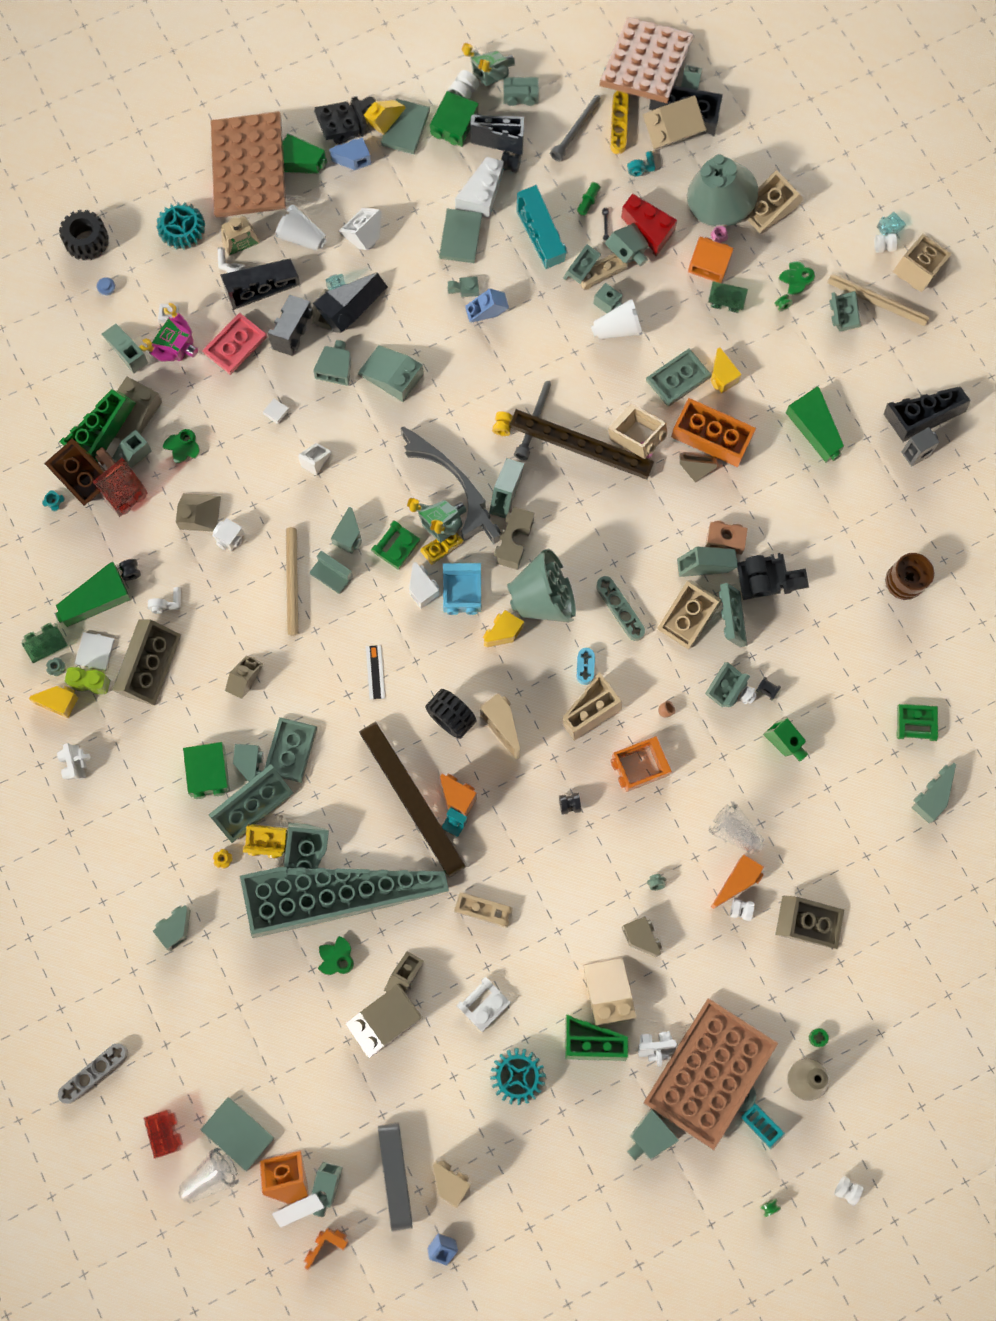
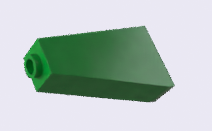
(816, 424)
(93, 597)

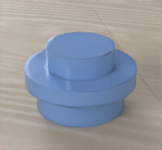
(106, 286)

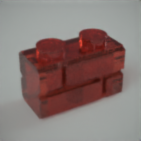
(162, 1133)

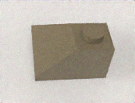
(198, 512)

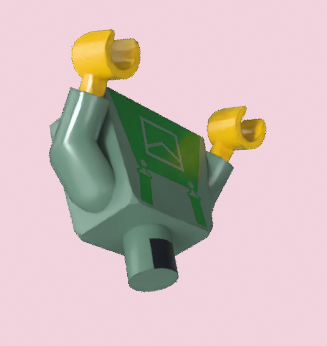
(488, 66)
(439, 519)

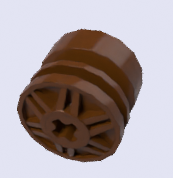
(918, 572)

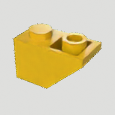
(504, 631)

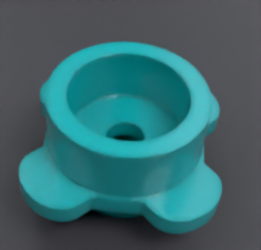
(48, 500)

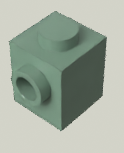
(607, 298)

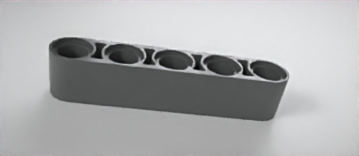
(395, 1177)

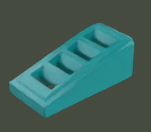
(780, 1134)

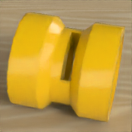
(502, 423)

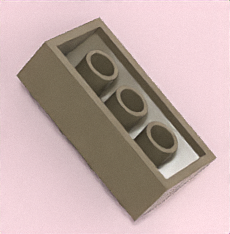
(146, 661)

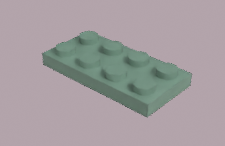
(251, 803)

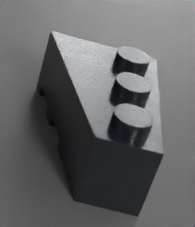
(498, 132)

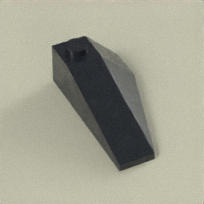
(346, 303)

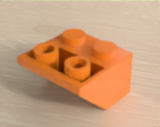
(710, 259)
(456, 795)

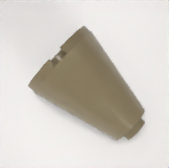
(808, 1079)

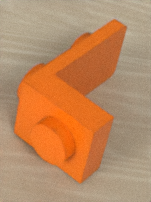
(337, 1238)

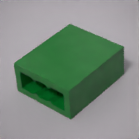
(453, 118)
(206, 770)

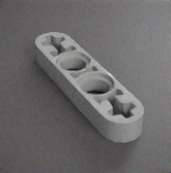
(91, 1071)

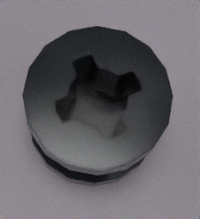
(129, 569)

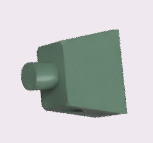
(628, 244)
(334, 364)
(651, 1137)
(326, 1181)

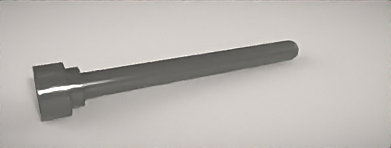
(558, 151)
(522, 451)

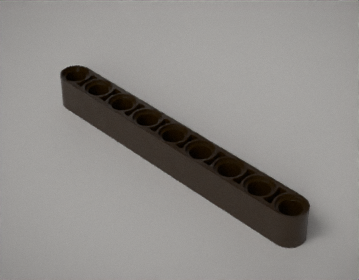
(412, 799)

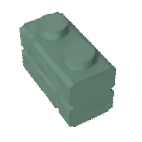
(520, 90)

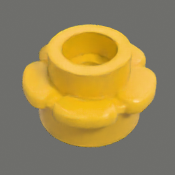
(227, 859)

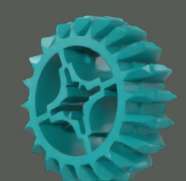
(189, 218)
(503, 1088)

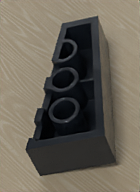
(708, 103)
(259, 282)
(926, 411)

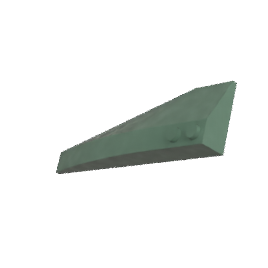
(303, 897)

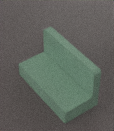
(582, 264)
(331, 572)

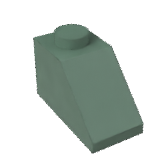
(691, 77)
(347, 533)

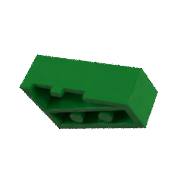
(592, 1042)

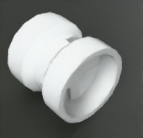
(885, 243)
(742, 909)
(849, 1191)

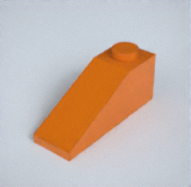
(741, 878)

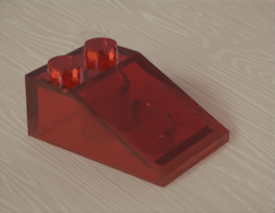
(120, 487)

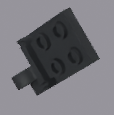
(343, 120)
(766, 575)

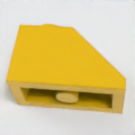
(383, 114)
(724, 372)
(56, 700)

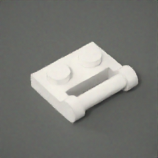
(488, 1009)

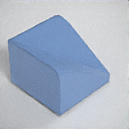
(442, 1249)

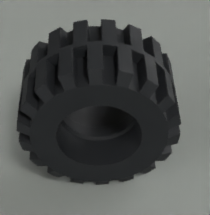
(79, 223)
(451, 713)

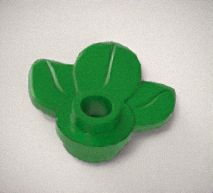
(795, 279)
(181, 448)
(334, 955)

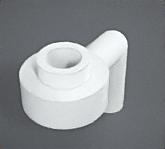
(227, 267)
(159, 605)

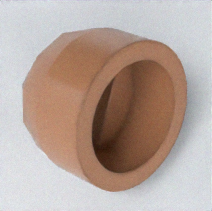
(666, 709)

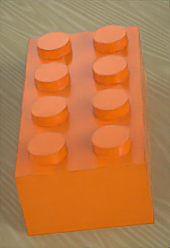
(713, 432)

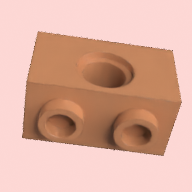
(736, 532)

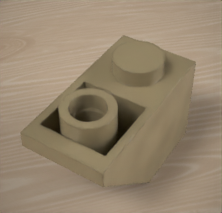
(243, 676)
(640, 936)

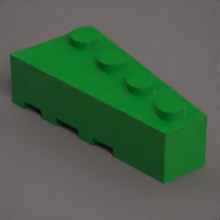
(102, 423)

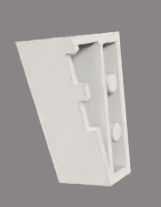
(481, 189)

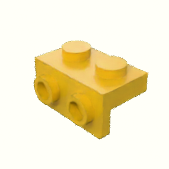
(265, 841)

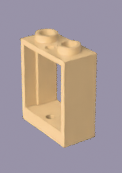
(626, 420)

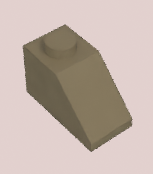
(405, 972)

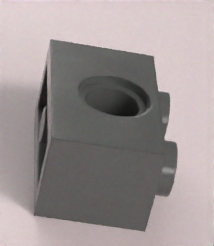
(920, 446)

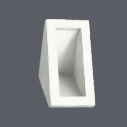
(314, 458)

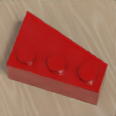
(652, 222)

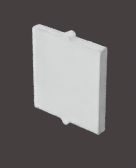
(94, 651)

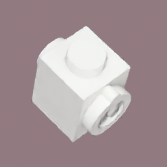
(228, 534)

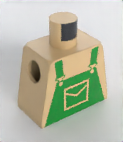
(238, 235)

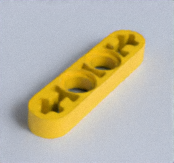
(619, 122)

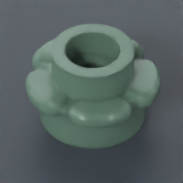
(55, 671)
(656, 882)

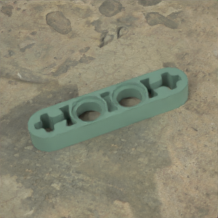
(622, 607)

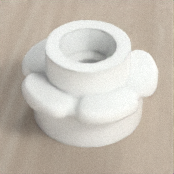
(748, 695)

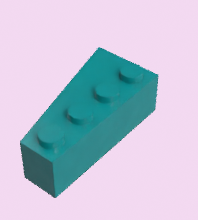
(540, 227)

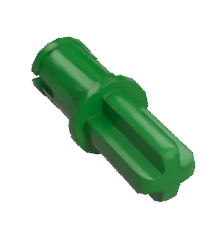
(588, 198)

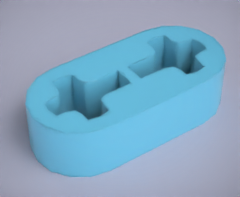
(589, 666)

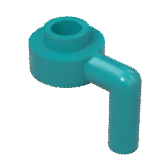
(638, 167)

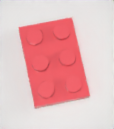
(234, 343)

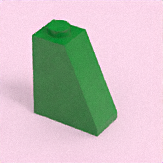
(302, 156)

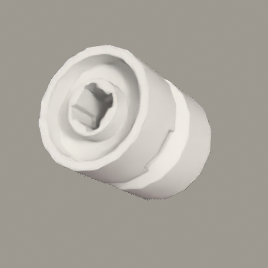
(464, 84)

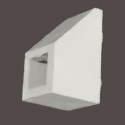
(421, 587)

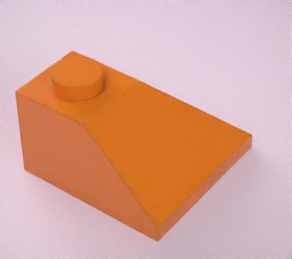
(284, 1178)

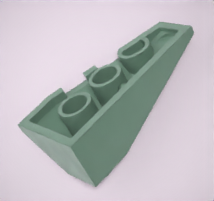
(305, 846)

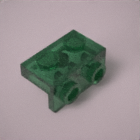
(727, 296)
(44, 642)

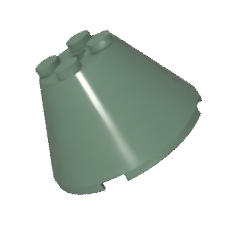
(722, 192)
(543, 591)

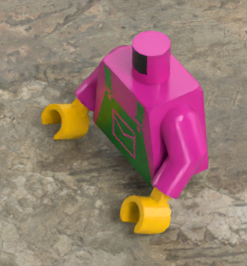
(172, 340)

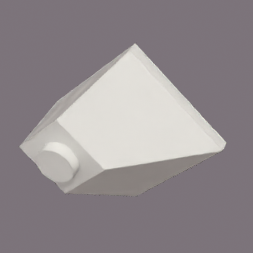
(363, 228)

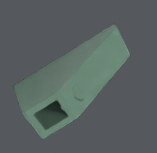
(125, 348)
(936, 798)

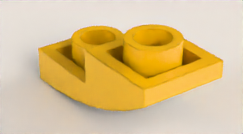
(435, 550)

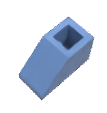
(351, 154)
(487, 305)

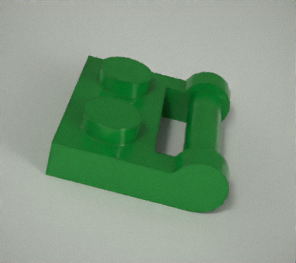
(401, 547)
(919, 716)

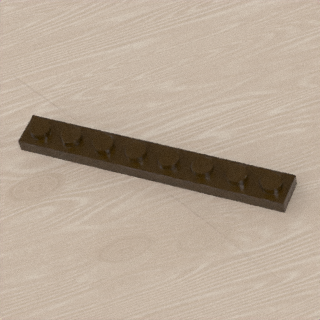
(581, 444)

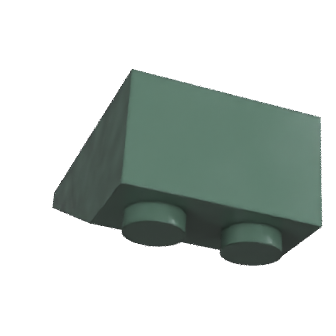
(392, 372)

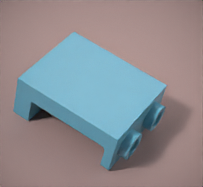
(461, 588)

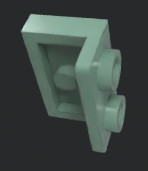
(845, 311)
(727, 685)

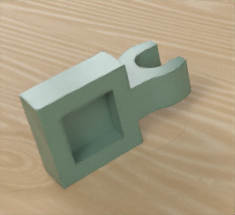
(467, 287)

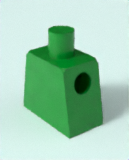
(787, 739)

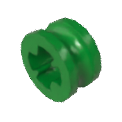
(783, 302)
(821, 1043)
(770, 1207)

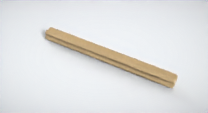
(878, 300)
(292, 581)

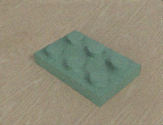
(733, 615)

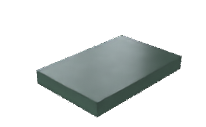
(407, 129)
(460, 235)
(678, 377)
(291, 748)
(237, 1134)

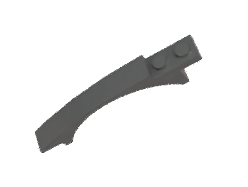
(477, 518)

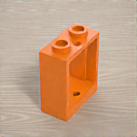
(659, 758)

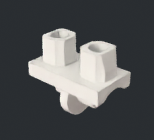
(75, 761)
(657, 1050)

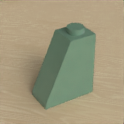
(506, 487)
(707, 561)

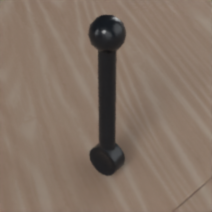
(605, 211)

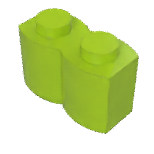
(90, 680)

